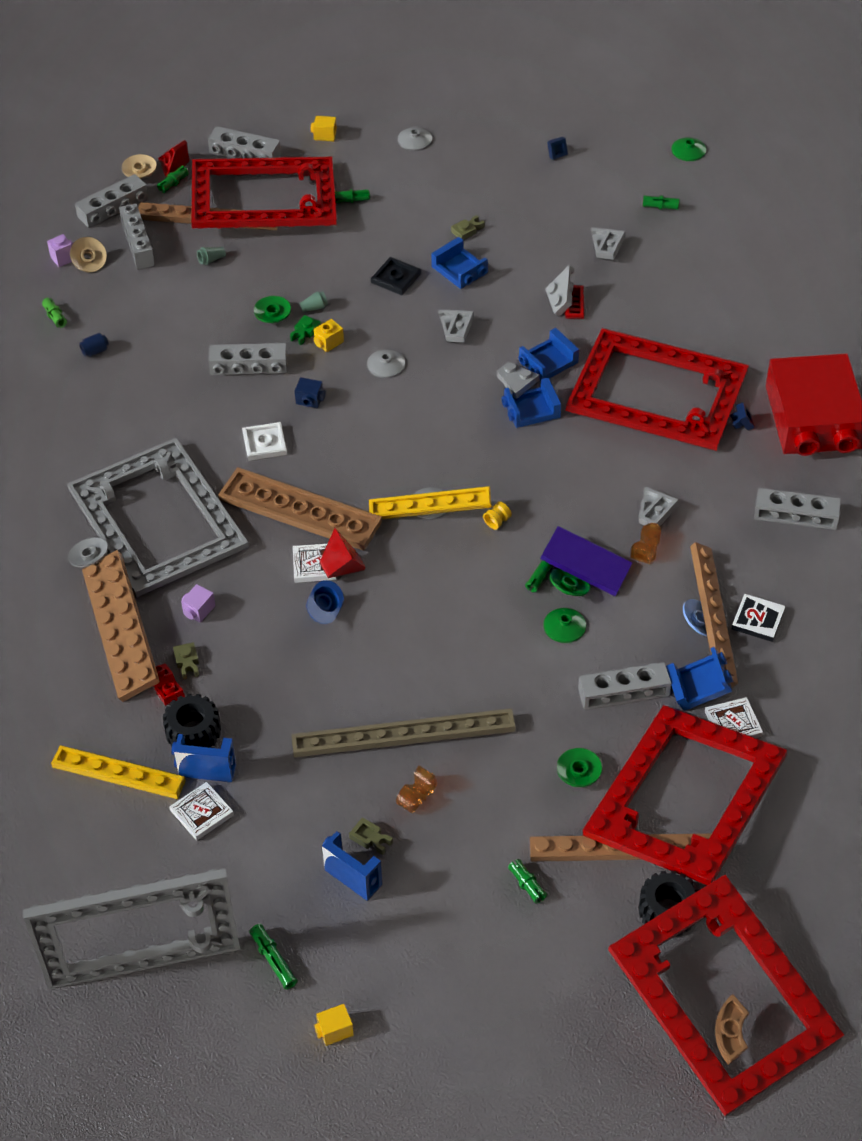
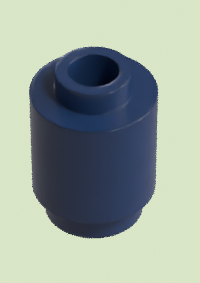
(94, 344)

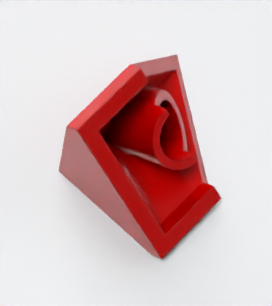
(174, 158)
(340, 557)

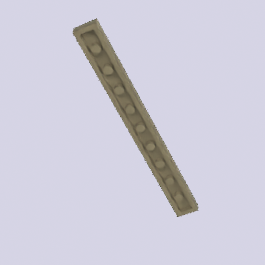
(403, 732)

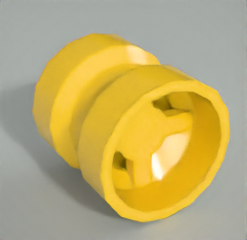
(499, 513)

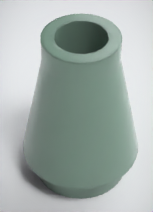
(210, 254)
(314, 302)

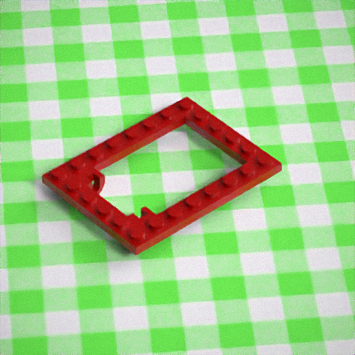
(319, 214)
(702, 433)
(705, 856)
(640, 961)

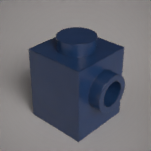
(309, 392)

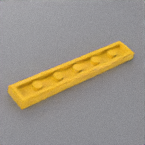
(431, 503)
(118, 772)

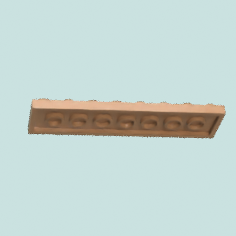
(299, 508)
(120, 626)

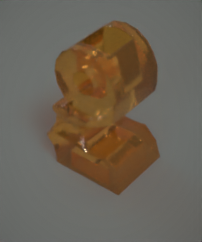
(646, 548)
(412, 795)

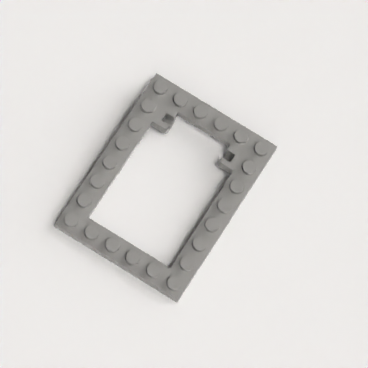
(171, 460)
(207, 888)

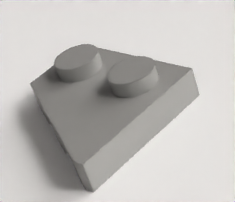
(607, 242)
(560, 291)
(456, 324)
(517, 378)
(656, 507)

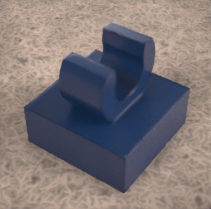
(557, 147)
(742, 417)

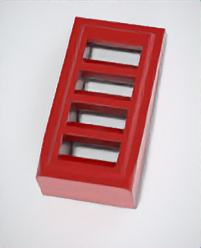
(578, 290)

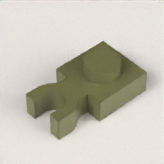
(466, 229)
(186, 658)
(369, 834)

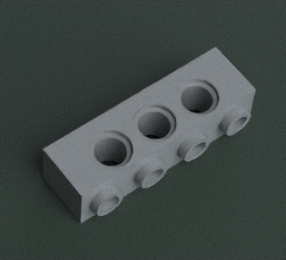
(242, 144)
(107, 201)
(136, 236)
(247, 358)
(797, 508)
(640, 684)

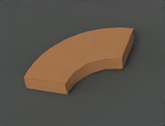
(729, 1029)

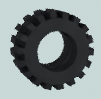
(192, 709)
(660, 887)

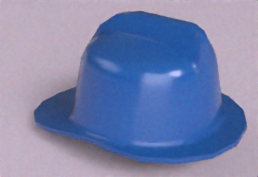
(325, 602)

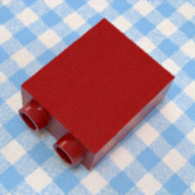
(815, 404)

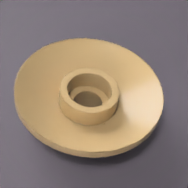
(139, 164)
(93, 248)

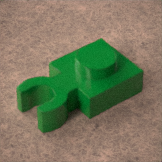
(304, 328)

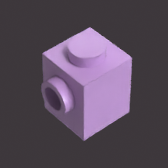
(60, 250)
(198, 603)

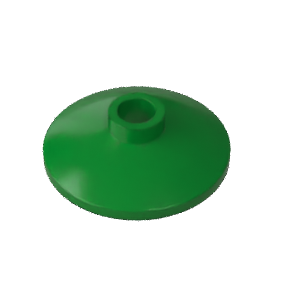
(688, 149)
(272, 309)
(568, 583)
(564, 631)
(582, 760)

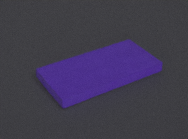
(586, 560)

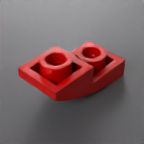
(167, 688)

